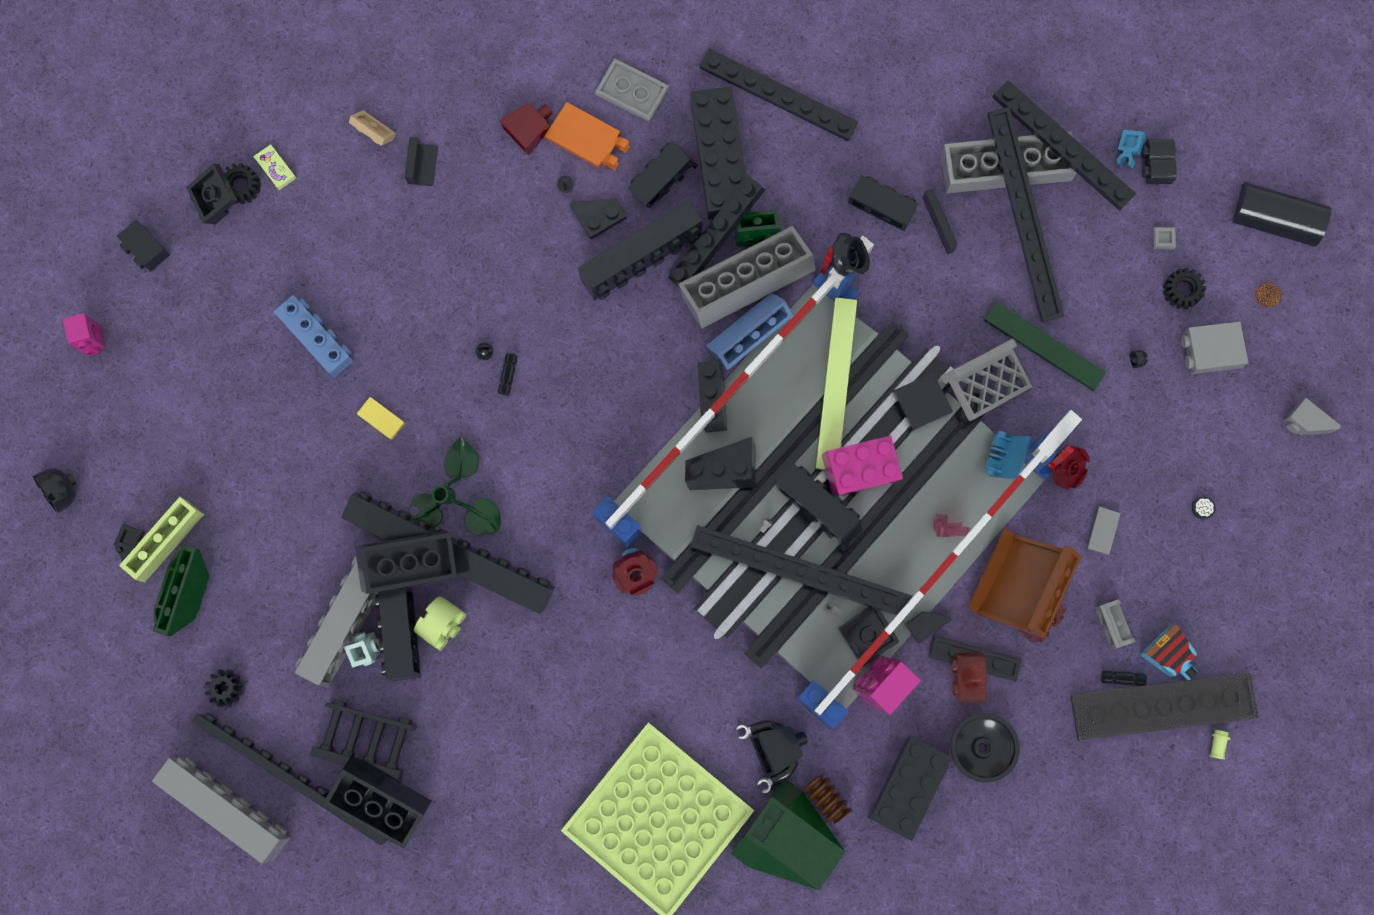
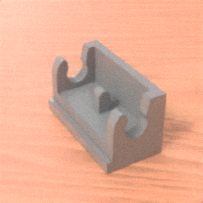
(1114, 624)

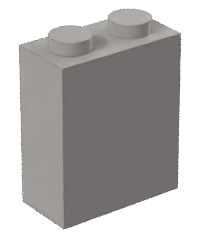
(1214, 348)

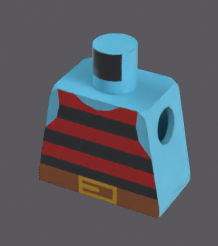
(1171, 653)

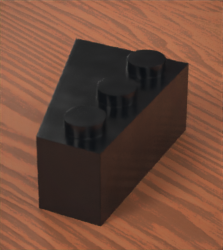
(661, 174)
(723, 468)

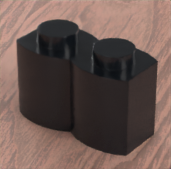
(1159, 161)

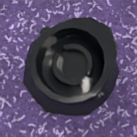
(849, 255)

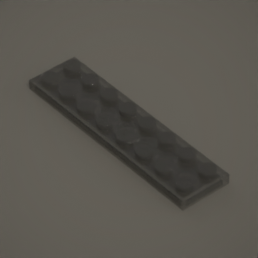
(1164, 706)

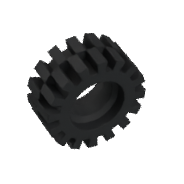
(252, 178)
(1184, 276)

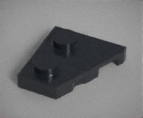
(598, 215)

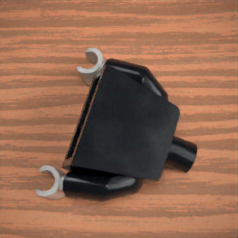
(776, 749)

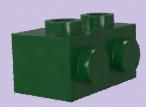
(757, 227)

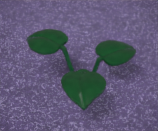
(459, 461)

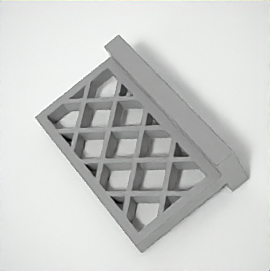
(984, 362)

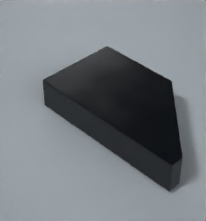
(127, 540)
(926, 624)

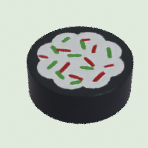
(1203, 508)

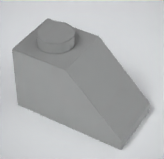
(1309, 420)

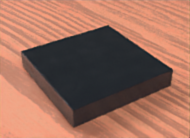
(923, 401)
(863, 630)

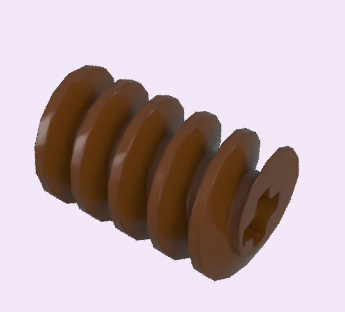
(827, 799)

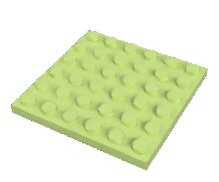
(657, 821)

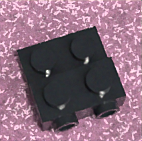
(211, 194)

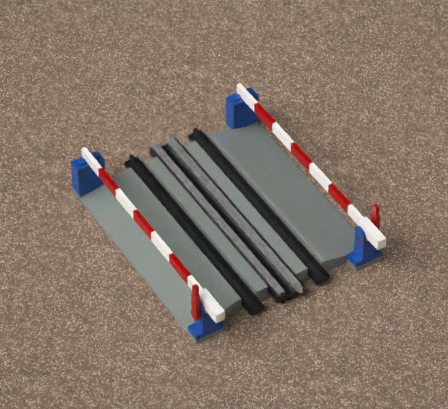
(779, 403)

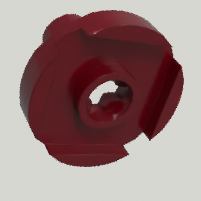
(1071, 478)
(626, 565)

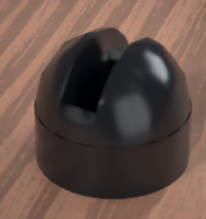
(560, 185)
(484, 355)
(1140, 356)

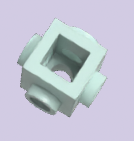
(363, 649)

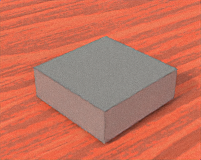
(1164, 238)

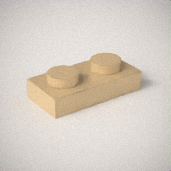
(372, 128)

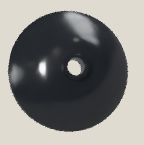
(1000, 742)

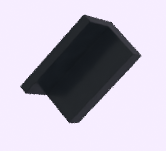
(420, 163)

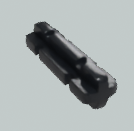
(507, 374)
(1124, 678)

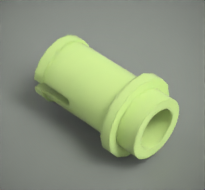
(1219, 744)

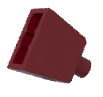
(527, 126)

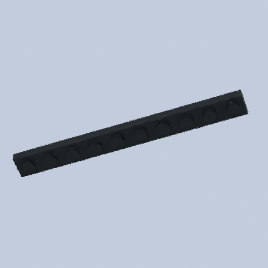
(1025, 214)
(799, 570)
(280, 770)

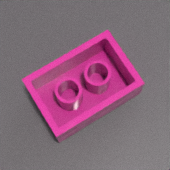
(862, 466)
(886, 684)

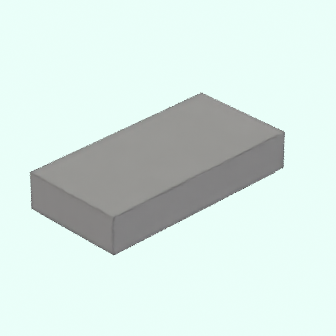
(1103, 531)

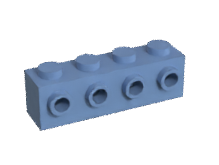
(749, 330)
(313, 336)

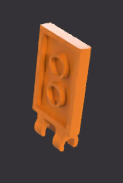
(586, 137)

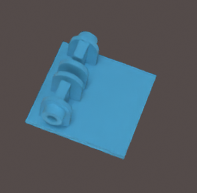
(1009, 457)

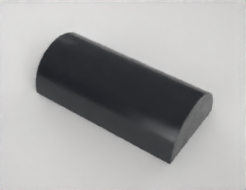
(1282, 214)

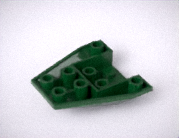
(790, 840)

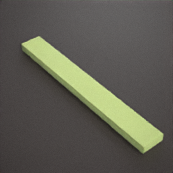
(836, 378)

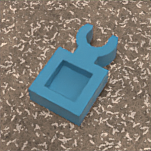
(1130, 144)

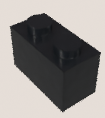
(143, 245)

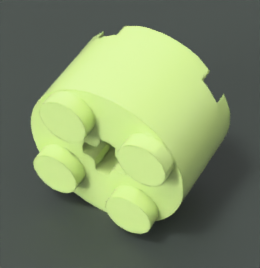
(440, 622)

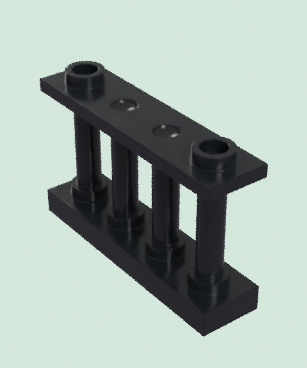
(326, 751)

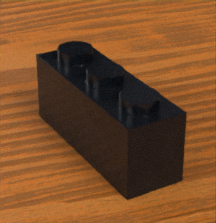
(883, 202)
(710, 390)

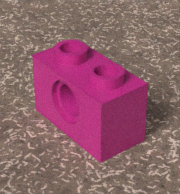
(84, 334)

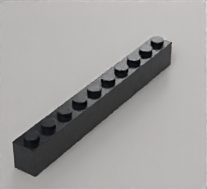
(469, 562)

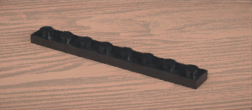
(778, 94)
(1064, 145)

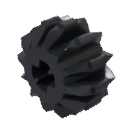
(224, 697)

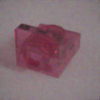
(947, 529)

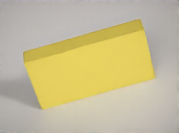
(380, 418)

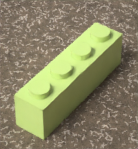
(161, 540)

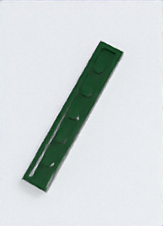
(1045, 346)

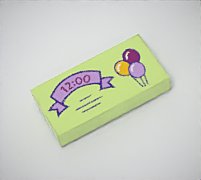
(274, 167)

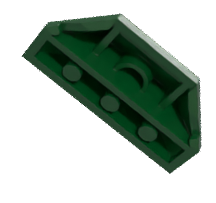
(180, 592)

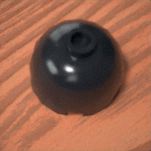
(56, 487)

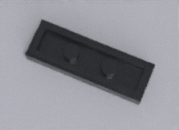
(939, 221)

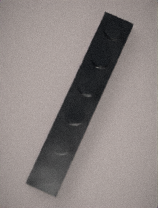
(717, 231)

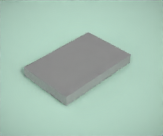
(631, 90)

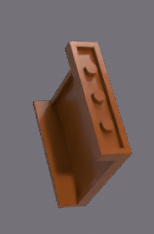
(1024, 583)

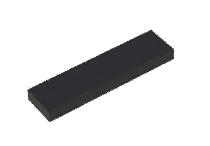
(996, 664)

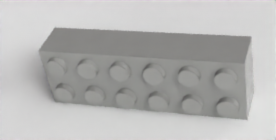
(977, 166)
(747, 277)
(336, 629)
(221, 809)

